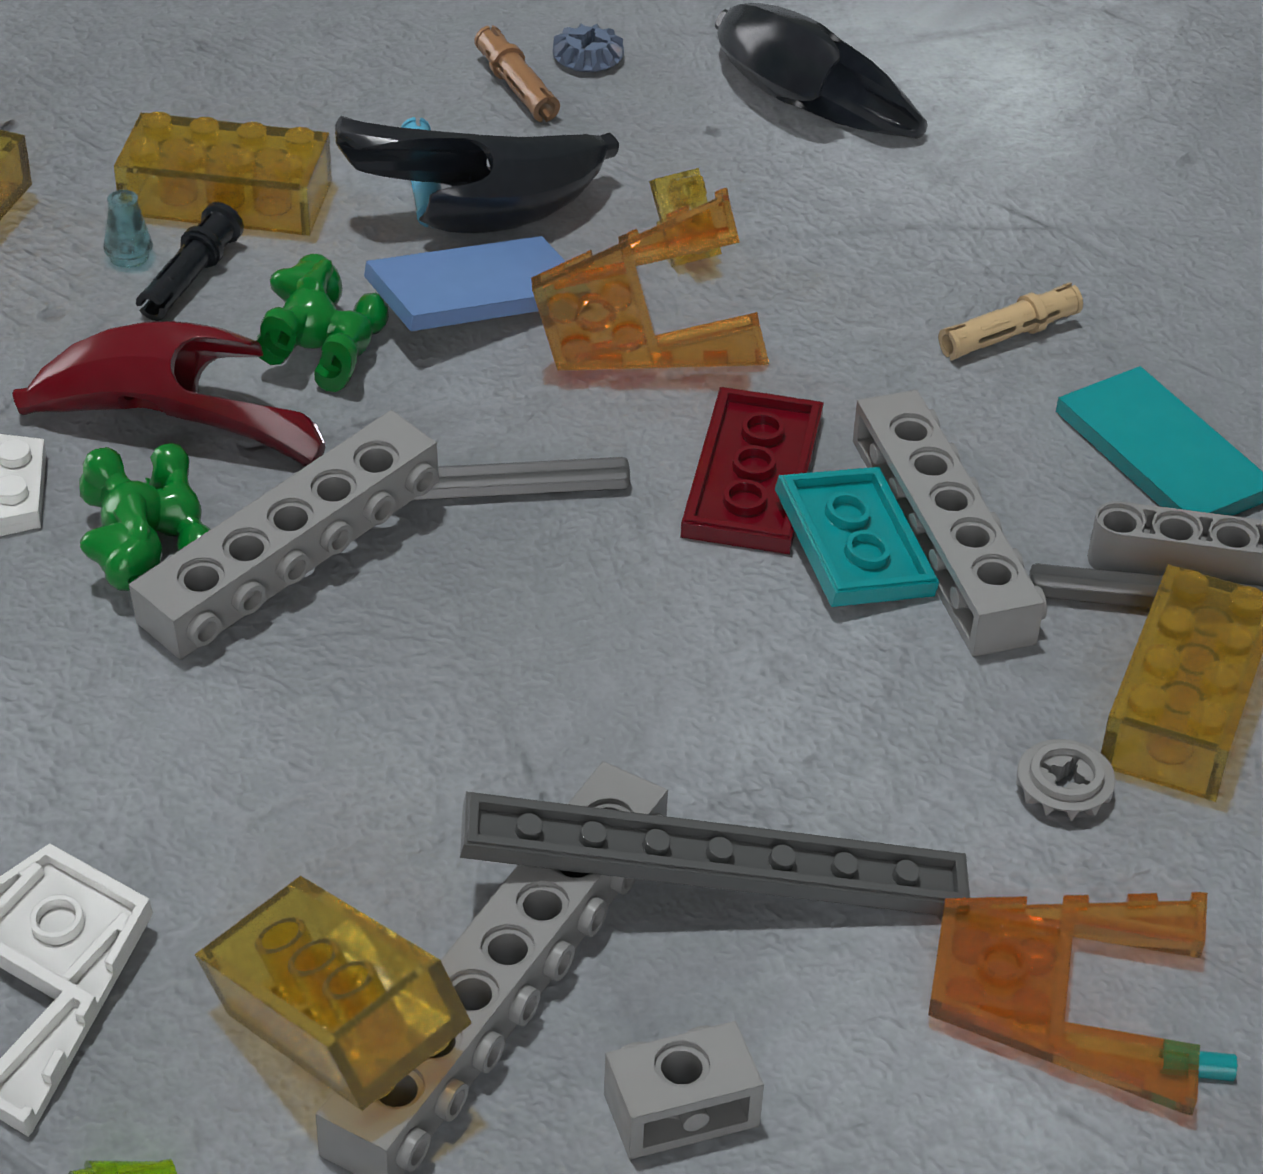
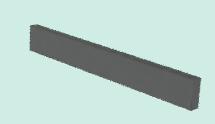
(710, 854)

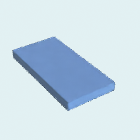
(462, 282)

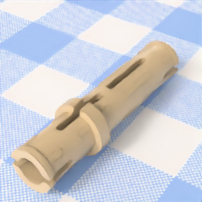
(1028, 314)

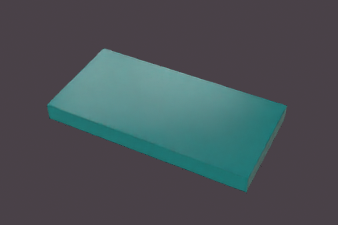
(1163, 445)

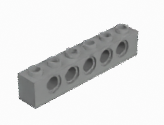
(284, 534)
(964, 542)

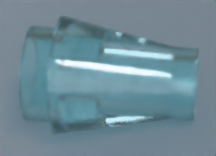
(126, 233)

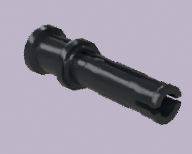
(199, 249)

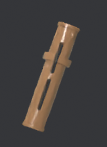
(509, 63)

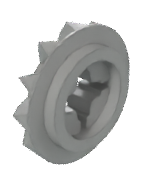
(1054, 759)

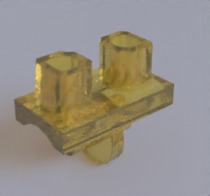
(676, 192)

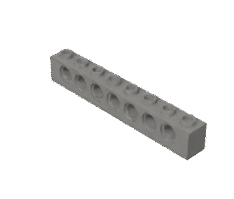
(499, 974)

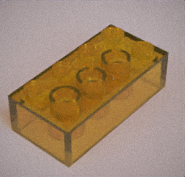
(263, 172)
(1188, 684)
(334, 991)

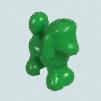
(312, 322)
(136, 511)

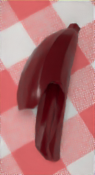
(161, 371)

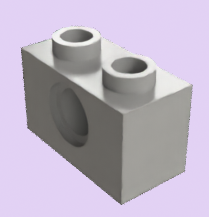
(659, 1113)

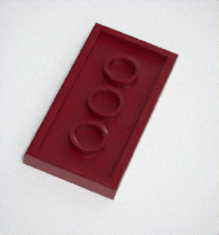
(744, 452)

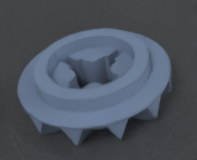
(601, 51)

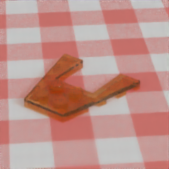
(600, 313)
(1008, 976)

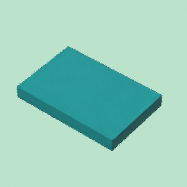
(856, 536)

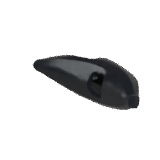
(814, 70)
(522, 185)

